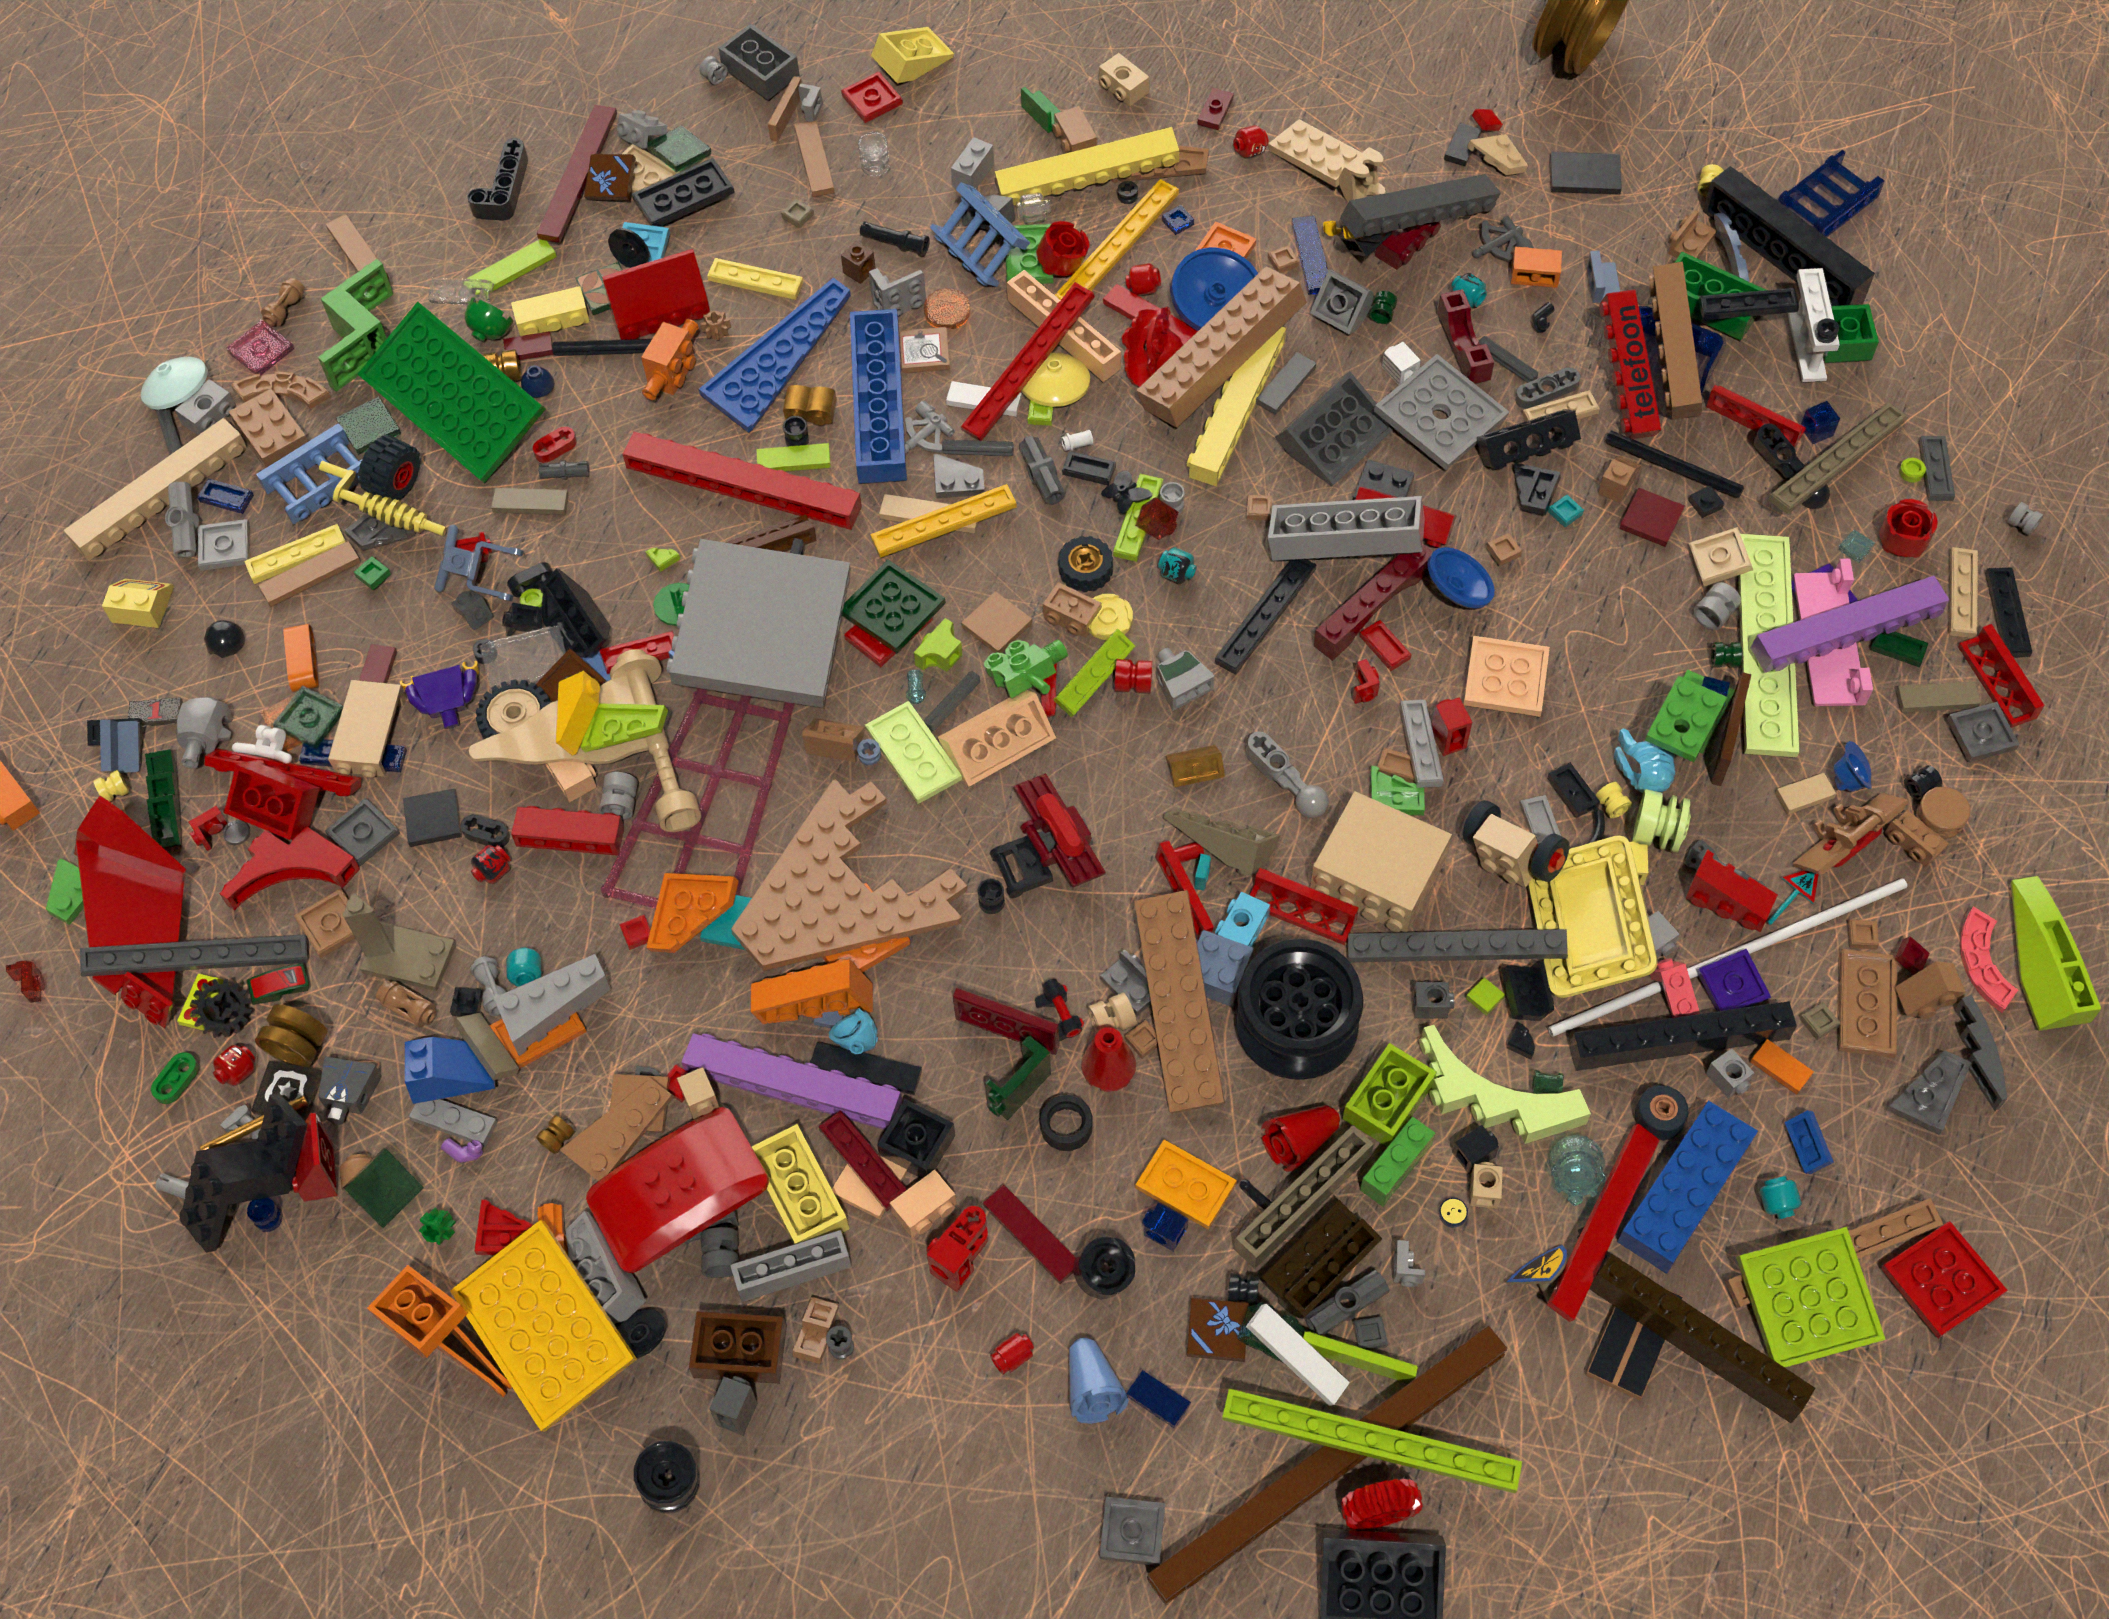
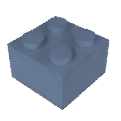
(1223, 966)

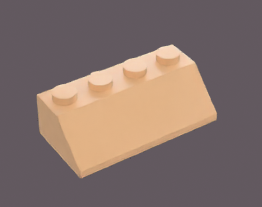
(997, 737)

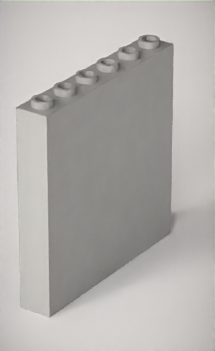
(759, 623)

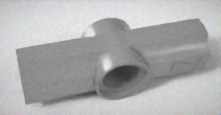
(181, 519)

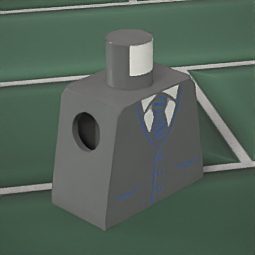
(346, 1087)

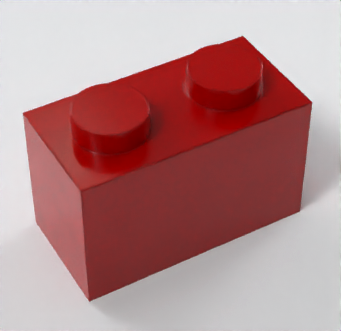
(1451, 726)

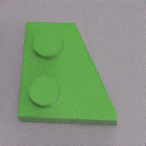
(1397, 793)
(65, 895)

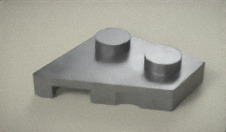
(371, 533)

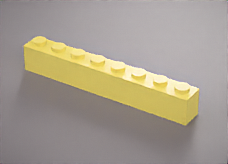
(1090, 165)
(1233, 412)

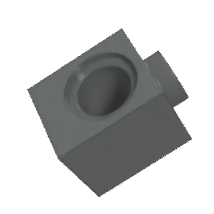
(1424, 1008)

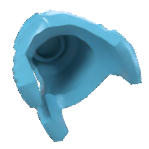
(1655, 763)

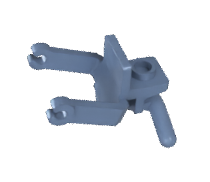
(467, 563)

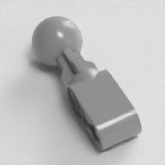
(1311, 799)

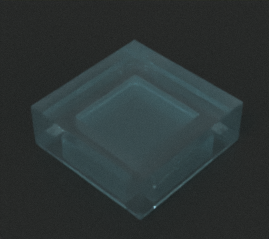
(1856, 546)

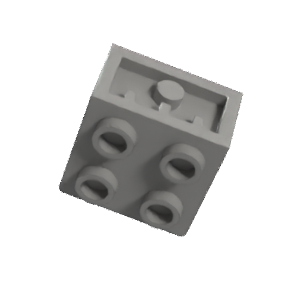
(901, 294)

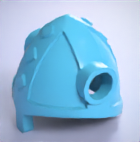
(855, 1036)

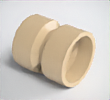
(1120, 1010)

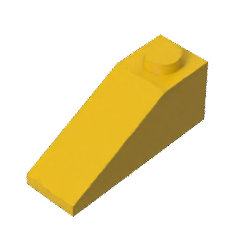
(576, 707)

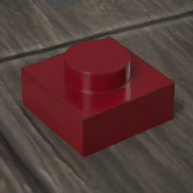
(1912, 955)

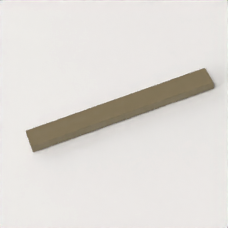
(1837, 458)

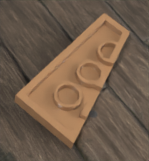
(1191, 161)
(615, 1134)

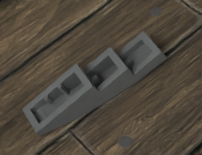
(1984, 1057)

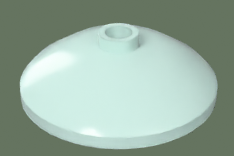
(173, 382)

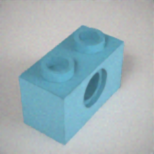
(1246, 910)

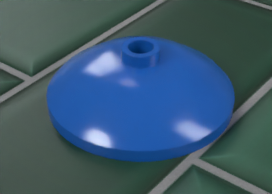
(1460, 578)

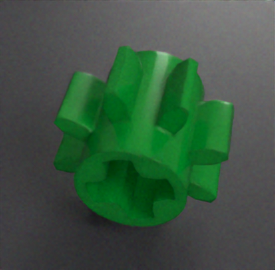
(437, 1226)

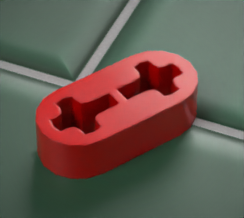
(554, 444)

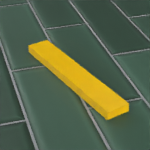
(943, 520)

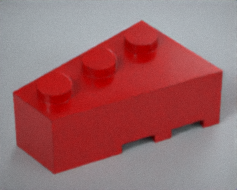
(1730, 894)

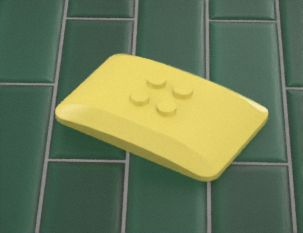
(1604, 917)

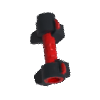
(1055, 996)

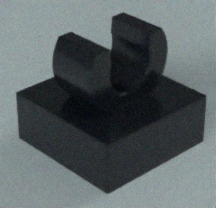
(466, 1001)

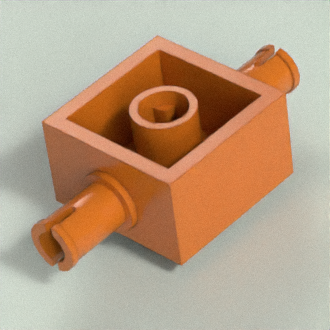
(668, 358)

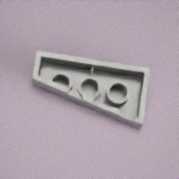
(550, 1001)

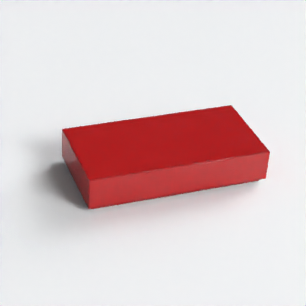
(1385, 645)

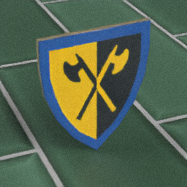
(1542, 1270)

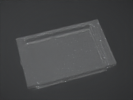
(522, 656)

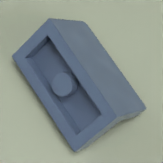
(1601, 276)
(120, 746)

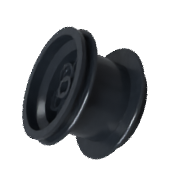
(1295, 973)

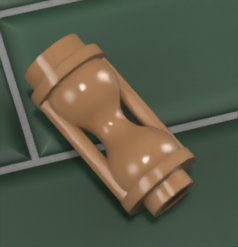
(289, 293)
(395, 996)

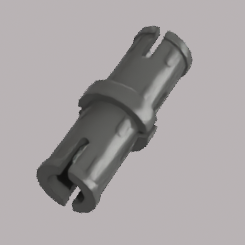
(564, 469)

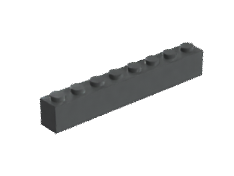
(1420, 205)

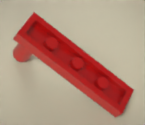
(1170, 863)

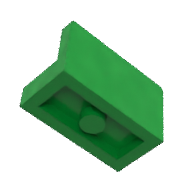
(1039, 108)

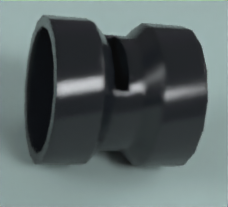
(795, 431)
(1922, 782)
(994, 891)
(1243, 1288)

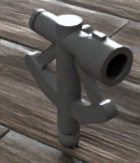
(1511, 234)

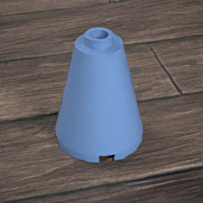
(1093, 1384)

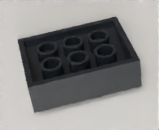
(1381, 1575)

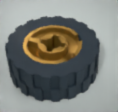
(1088, 575)

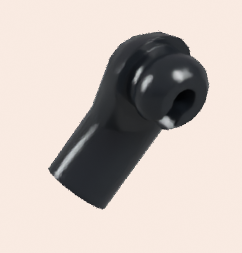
(1540, 316)

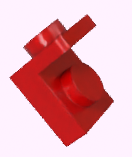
(205, 825)

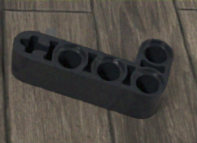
(502, 199)

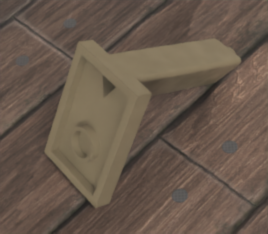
(397, 951)

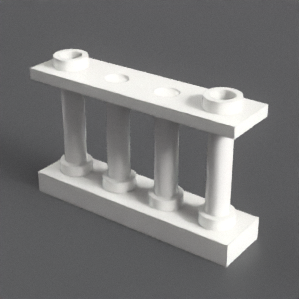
(1812, 308)

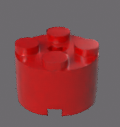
(1062, 249)
(1908, 528)

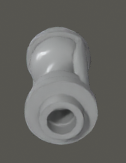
(486, 972)

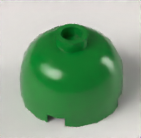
(486, 320)

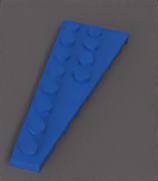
(759, 374)

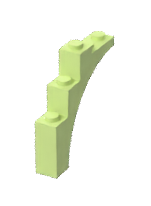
(1492, 1104)

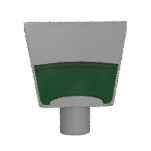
(1182, 677)

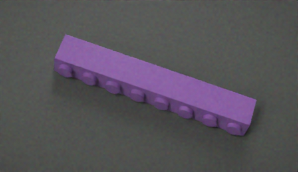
(1849, 624)
(792, 1081)

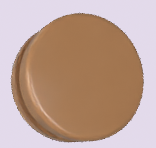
(1944, 811)

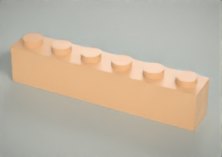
(1080, 341)

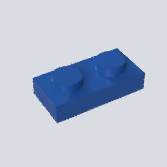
(1809, 1142)

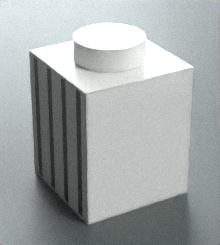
(1400, 362)

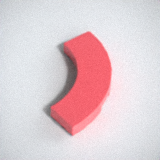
(1978, 963)

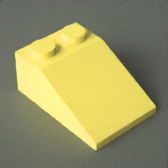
(910, 53)

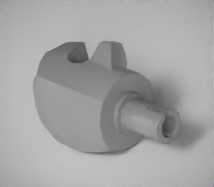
(201, 727)

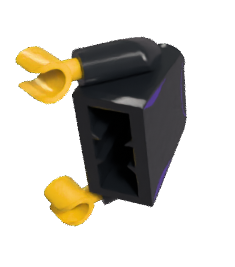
(1360, 246)

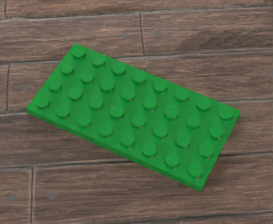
(451, 392)

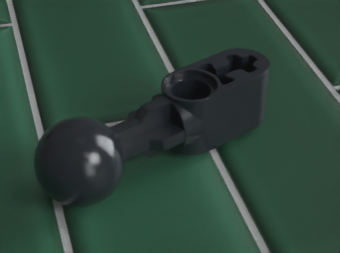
(1788, 467)

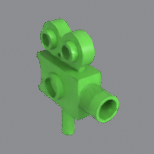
(1024, 666)

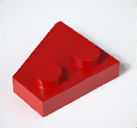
(497, 1229)

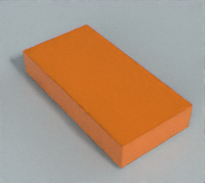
(1782, 1066)

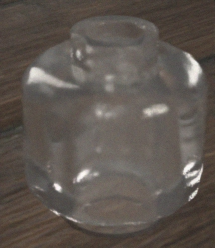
(1033, 208)

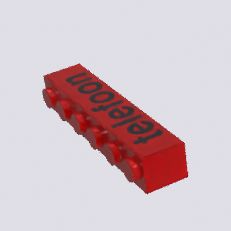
(1630, 364)

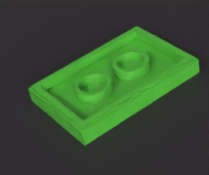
(1027, 260)

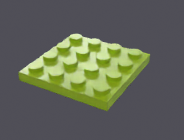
(1810, 1298)

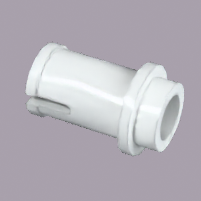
(1076, 440)

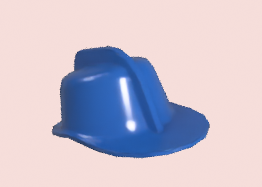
(1852, 769)

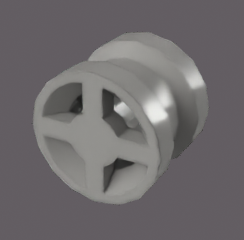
(713, 70)

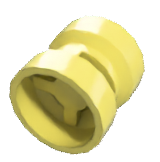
(1708, 173)
(113, 785)
(1613, 799)

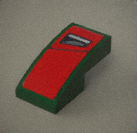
(281, 981)

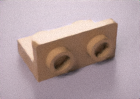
(1691, 237)
(1070, 609)
(1916, 838)

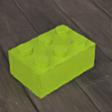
(1389, 1095)

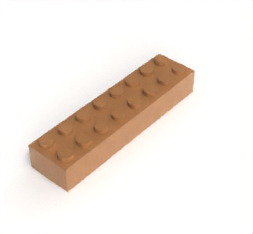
(1221, 346)

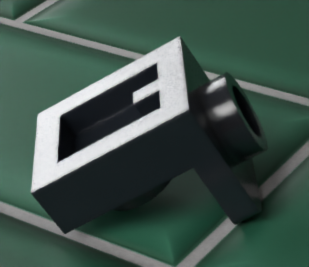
(522, 618)

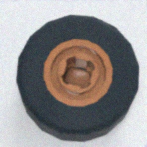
(1662, 1123)

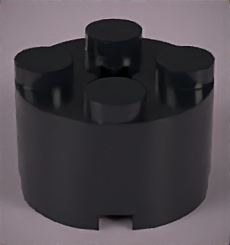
(1118, 1275)

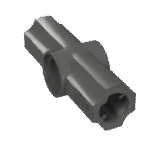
(1041, 470)
(1361, 1293)

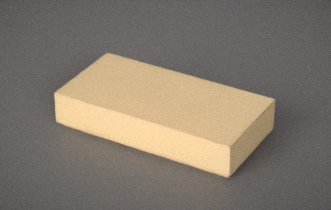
(1805, 793)

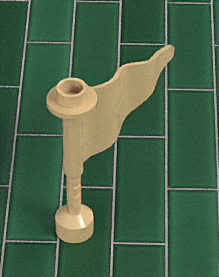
(629, 684)

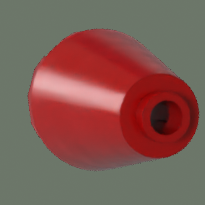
(1108, 1061)
(1298, 1135)

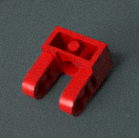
(951, 1255)

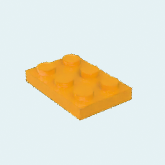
(1186, 1184)

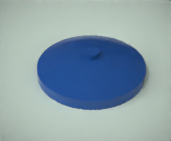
(1207, 283)

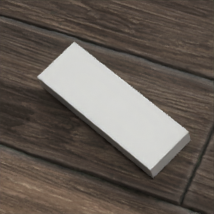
(970, 395)

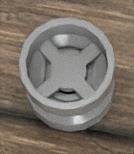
(1173, 495)
(2029, 523)

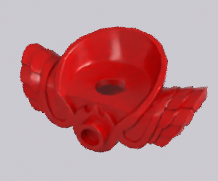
(1152, 330)

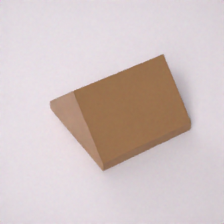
(833, 739)

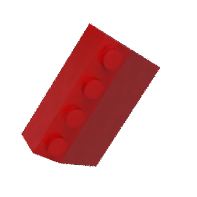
(656, 293)

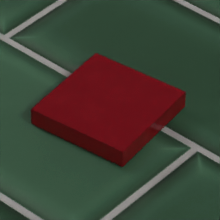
(1652, 517)

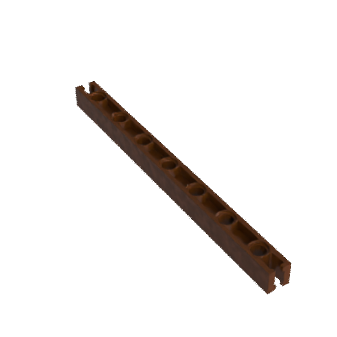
(1321, 1469)

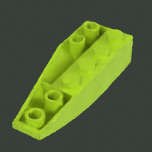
(2049, 960)

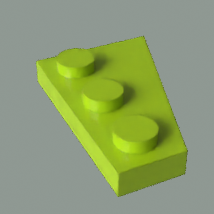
(622, 723)

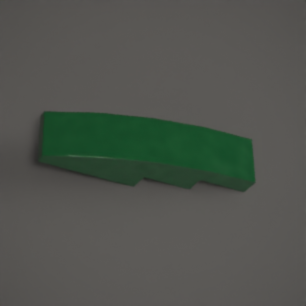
(163, 798)

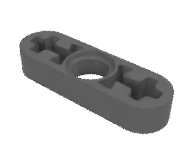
(1542, 396)

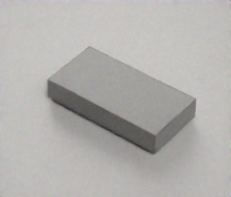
(1539, 817)

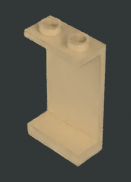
(365, 727)

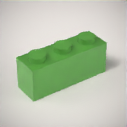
(1397, 1161)

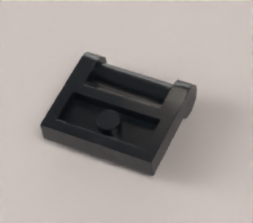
(1027, 862)

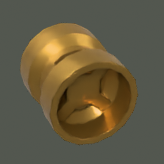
(555, 1134)

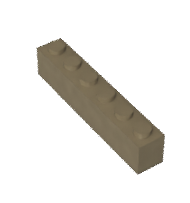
(1303, 1197)

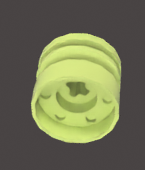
(1661, 820)

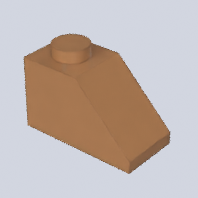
(1618, 478)

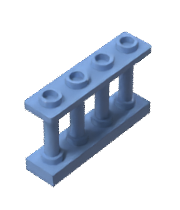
(998, 225)
(298, 462)

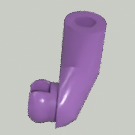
(462, 1154)

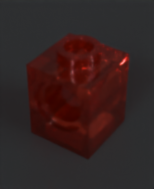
(1157, 518)

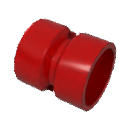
(1133, 676)

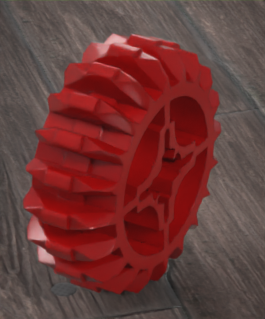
(1381, 1504)

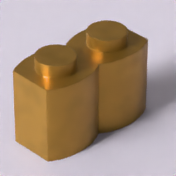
(811, 404)

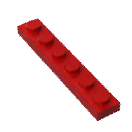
(331, 781)

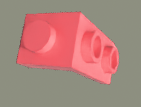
(1676, 987)

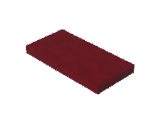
(1004, 1020)

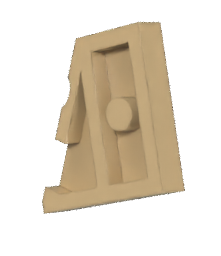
(1500, 153)

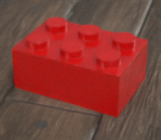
(271, 799)

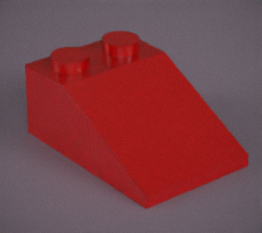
(316, 1163)

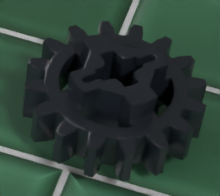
(210, 1008)

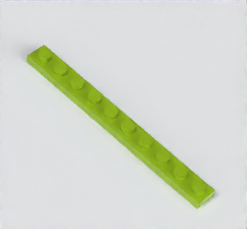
(1372, 1441)

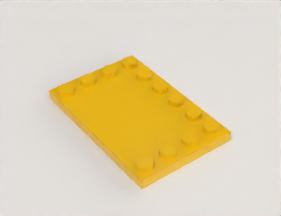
(543, 1325)

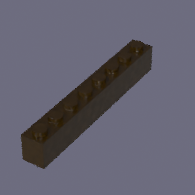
(1702, 1338)

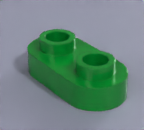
(173, 1078)

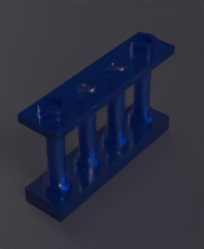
(1837, 214)

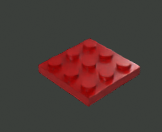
(1944, 1279)

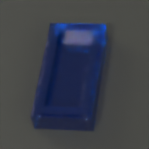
(225, 496)
(1158, 1399)

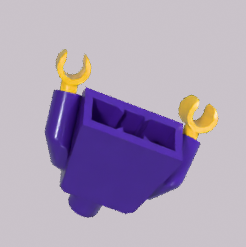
(443, 692)

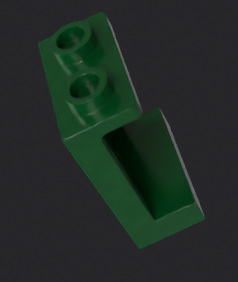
(1023, 1083)

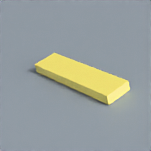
(755, 278)
(293, 554)

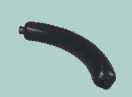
(1599, 827)
(1254, 1194)

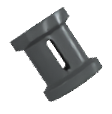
(846, 1348)

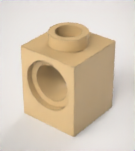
(1480, 1195)

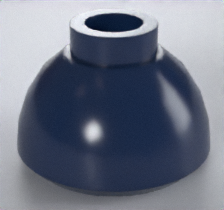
(537, 381)

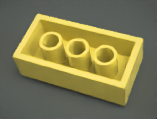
(799, 1187)

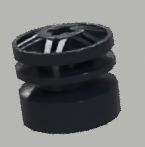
(656, 1464)

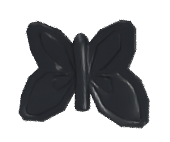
(1124, 491)

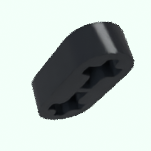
(529, 578)
(486, 829)

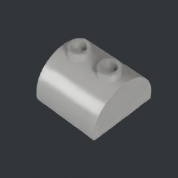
(1342, 302)

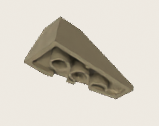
(1236, 847)

